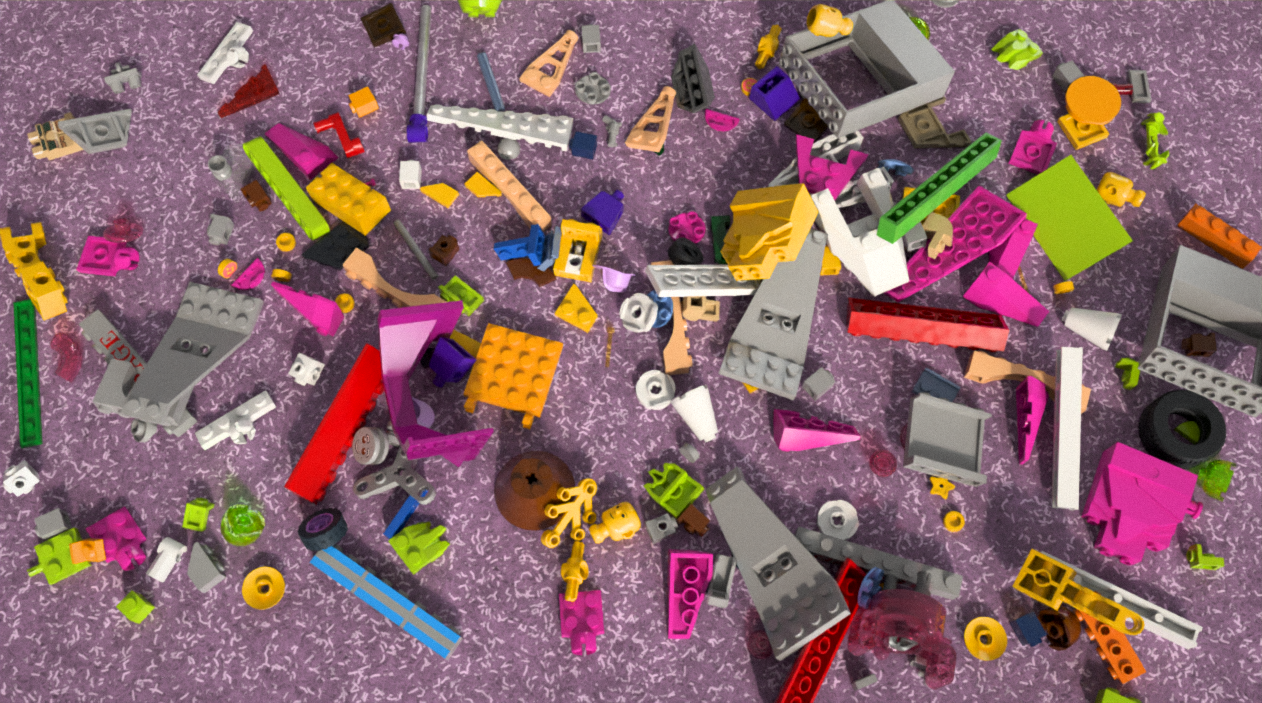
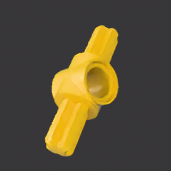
(767, 46)
(574, 571)

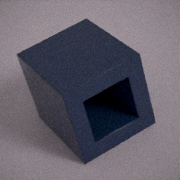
(583, 145)
(1028, 629)

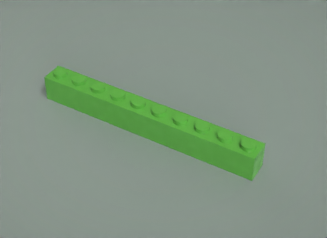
(938, 188)

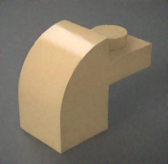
(939, 231)
(700, 308)

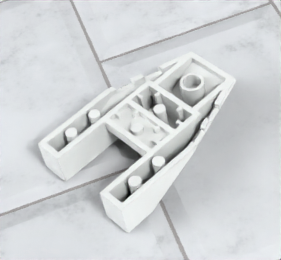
(833, 150)
(872, 259)

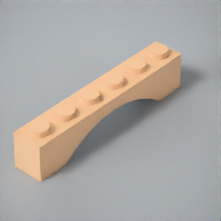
(493, 169)
(362, 267)
(675, 354)
(987, 368)

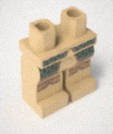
(52, 140)

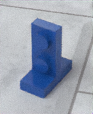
(523, 247)

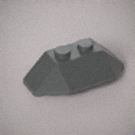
(692, 81)

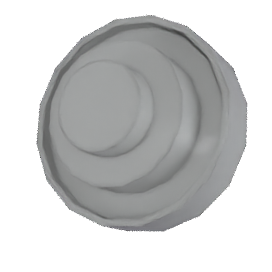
(142, 430)

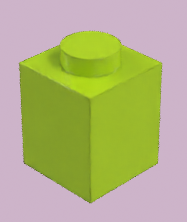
(135, 607)

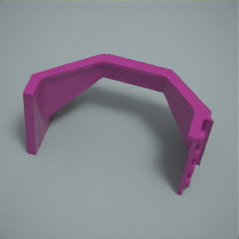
(402, 343)

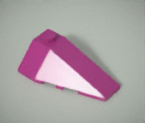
(304, 152)
(1011, 251)
(999, 293)
(317, 310)
(1030, 404)
(802, 434)
(687, 582)

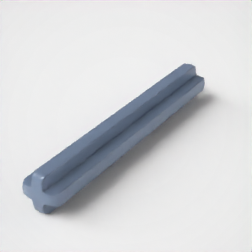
(490, 82)

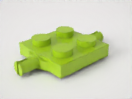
(55, 557)

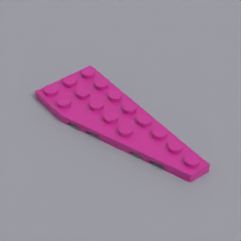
(978, 227)

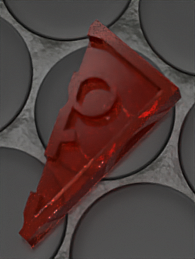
(253, 92)

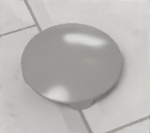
(592, 89)

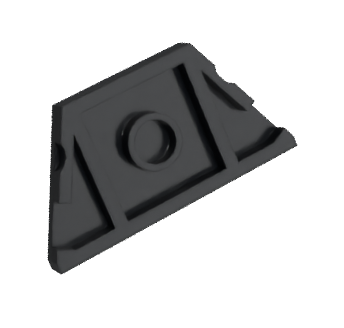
(337, 246)

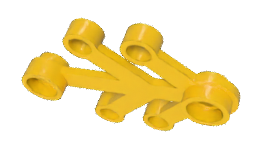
(572, 511)

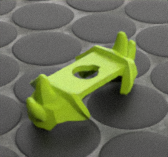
(1154, 126)

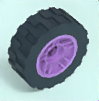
(322, 529)

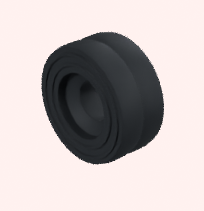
(685, 252)

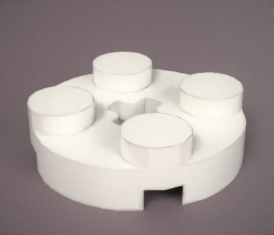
(648, 313)
(653, 400)
(845, 511)

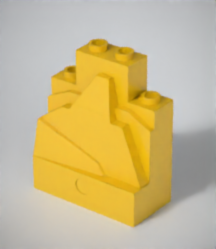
(767, 229)

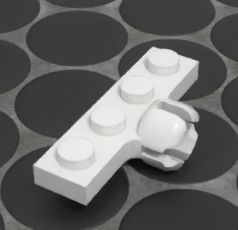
(227, 53)
(236, 422)

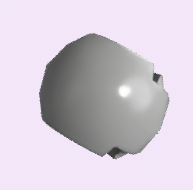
(508, 149)

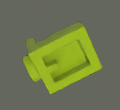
(1131, 372)
(197, 514)
(1203, 561)

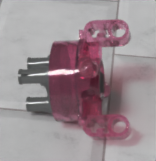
(906, 625)

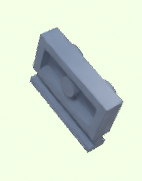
(551, 248)
(935, 385)

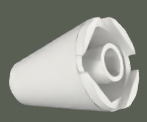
(1093, 325)
(697, 412)

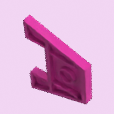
(822, 173)

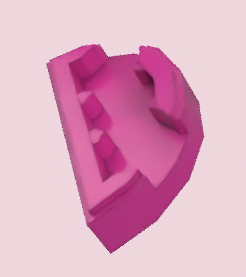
(720, 121)
(251, 276)

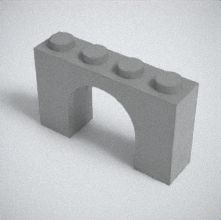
(115, 389)

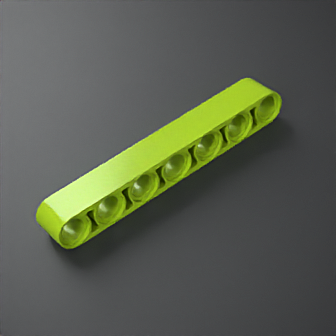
(286, 188)

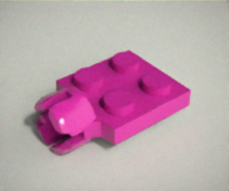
(1034, 148)
(106, 257)
(120, 538)
(582, 620)

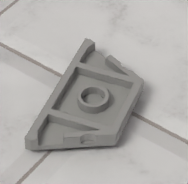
(99, 131)

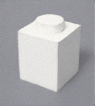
(410, 174)

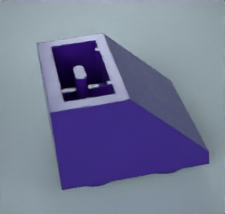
(774, 93)

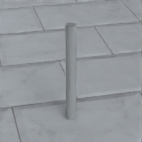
(416, 250)

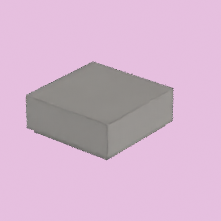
(863, 682)

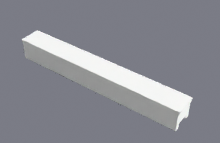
(1067, 428)
(1155, 618)

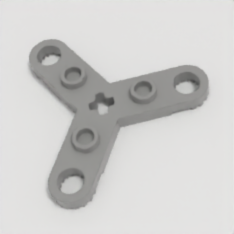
(389, 478)

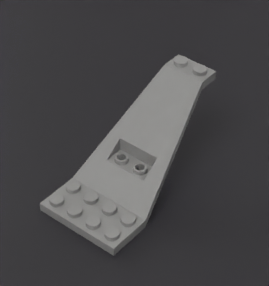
(204, 320)
(775, 329)
(784, 579)

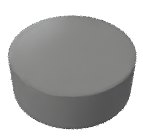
(689, 452)

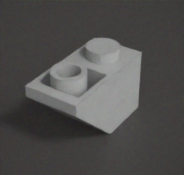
(203, 569)

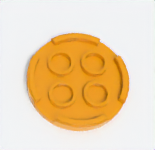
(1092, 100)

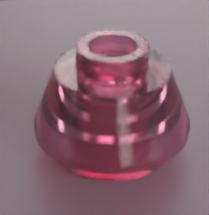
(886, 460)
(754, 642)

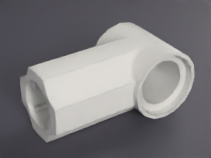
(168, 554)

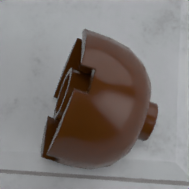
(1061, 626)

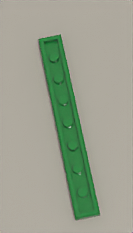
(27, 374)

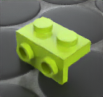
(458, 290)

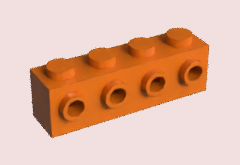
(1219, 236)
(1113, 648)

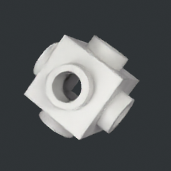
(306, 369)
(20, 478)

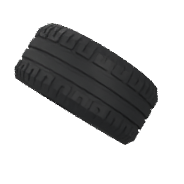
(1194, 407)

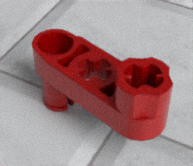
(351, 147)

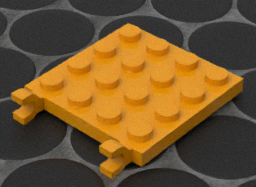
(513, 372)

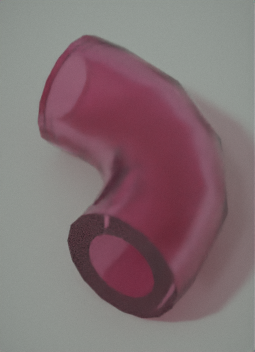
(70, 356)

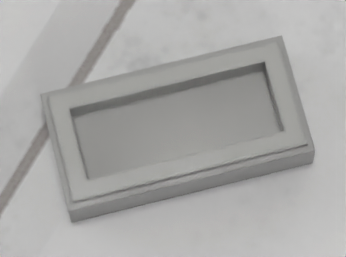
(1140, 88)

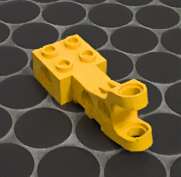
(36, 277)
(1053, 583)

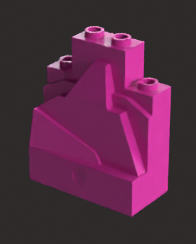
(1136, 502)

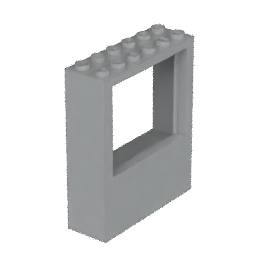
(890, 50)
(1217, 299)

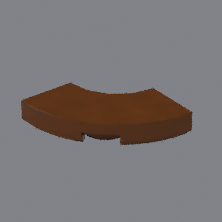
(525, 269)

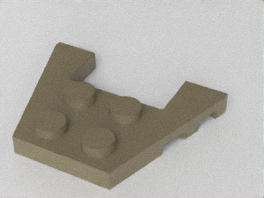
(927, 131)

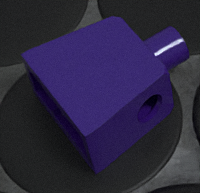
(604, 210)
(450, 362)

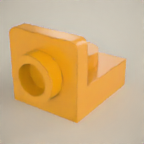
(87, 550)

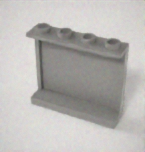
(945, 439)

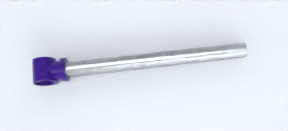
(417, 129)

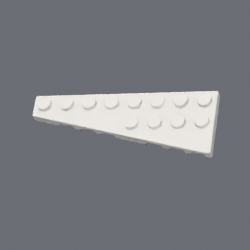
(507, 124)

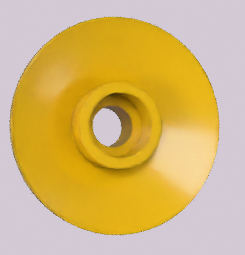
(256, 581)
(995, 635)

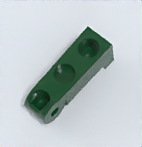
(718, 232)

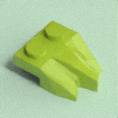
(1017, 49)
(673, 489)
(419, 545)

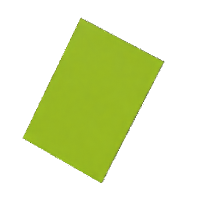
(1071, 218)

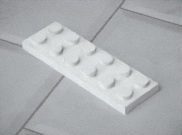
(698, 281)

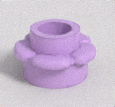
(400, 39)

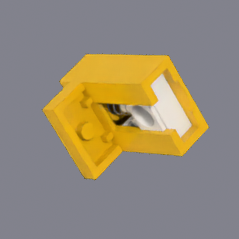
(581, 236)

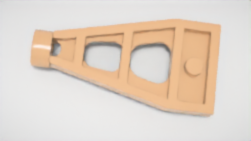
(540, 80)
(653, 140)

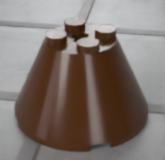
(528, 486)

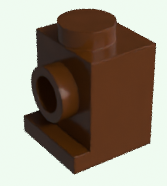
(256, 196)
(446, 254)
(1199, 345)
(694, 521)

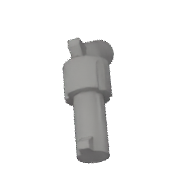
(613, 130)

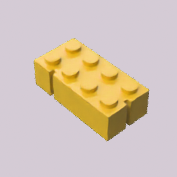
(348, 199)

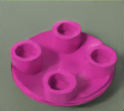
(688, 226)

